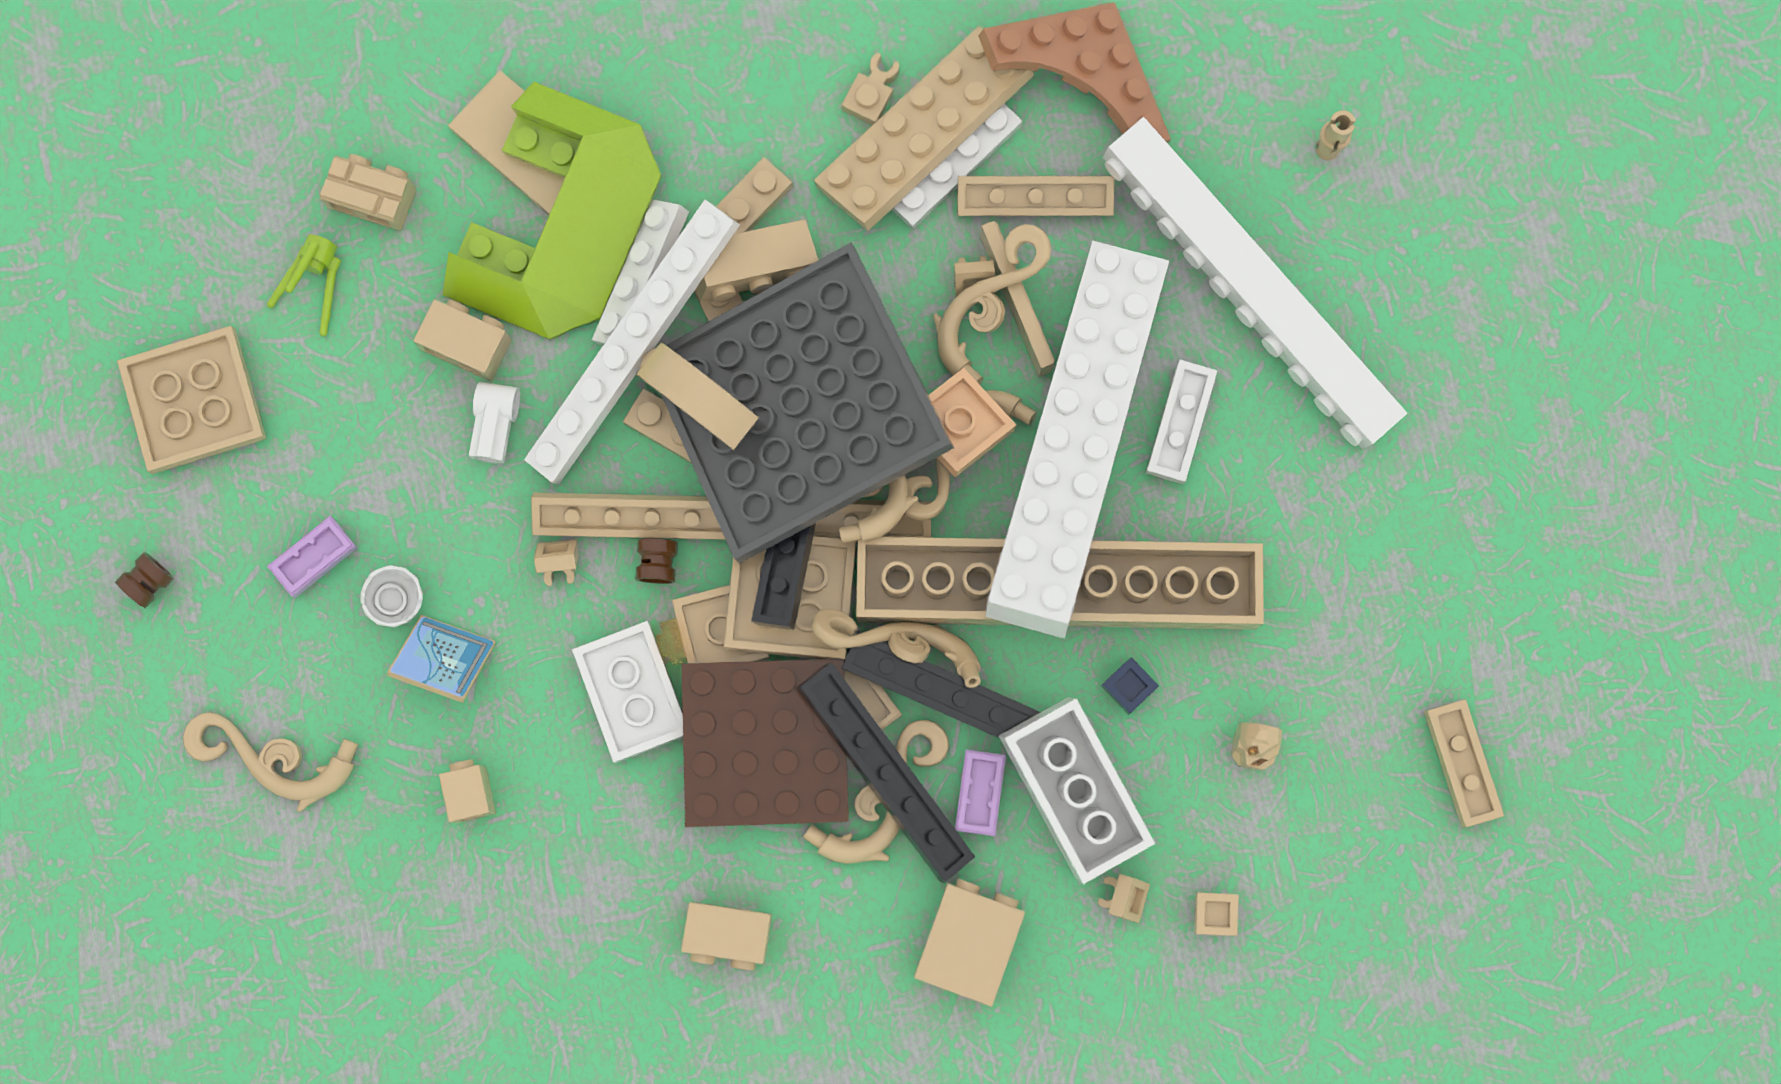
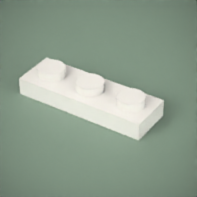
(1181, 422)

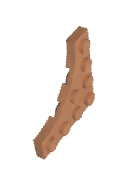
(1090, 54)

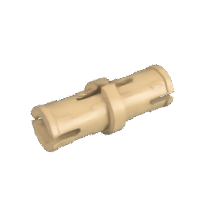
(1334, 135)

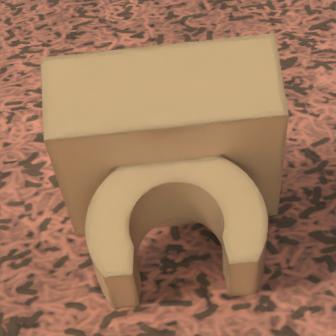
(971, 272)
(556, 557)
(1127, 898)
(1216, 914)

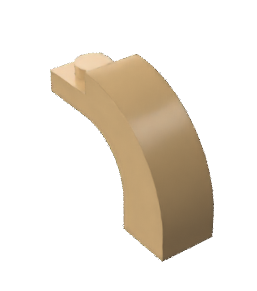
(696, 395)

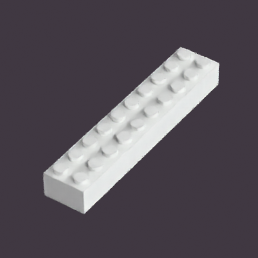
(1077, 440)

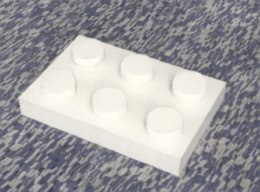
(630, 691)

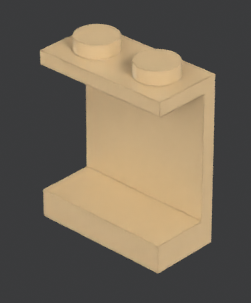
(970, 942)

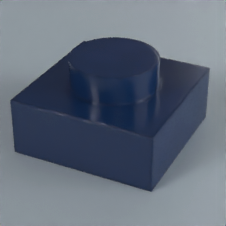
(1129, 685)

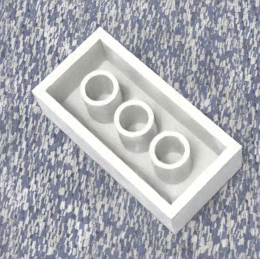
(1076, 789)

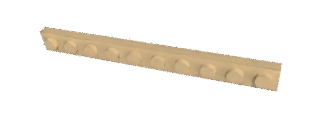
(673, 517)

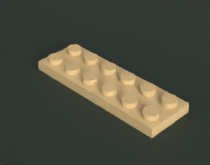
(918, 132)

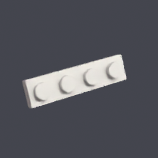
(960, 162)
(654, 240)

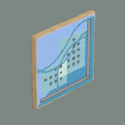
(441, 658)

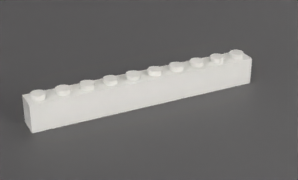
(1253, 285)

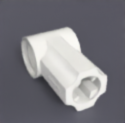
(494, 411)

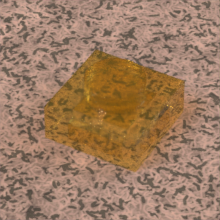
(671, 643)

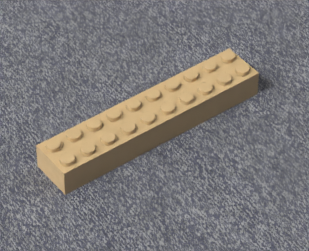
(1120, 585)

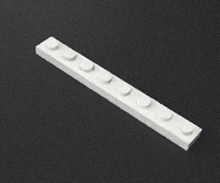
(631, 341)

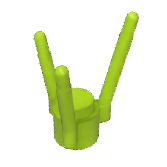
(314, 257)

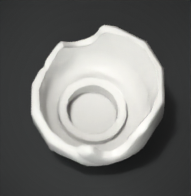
(391, 596)

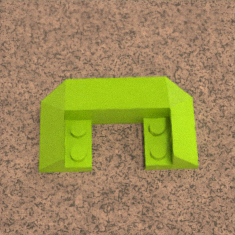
(588, 231)

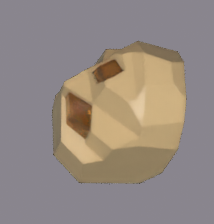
(1256, 745)

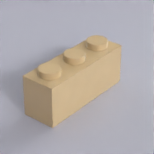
(758, 260)

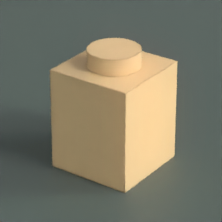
(467, 792)

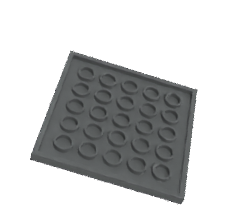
(830, 398)

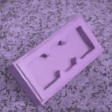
(312, 557)
(980, 792)

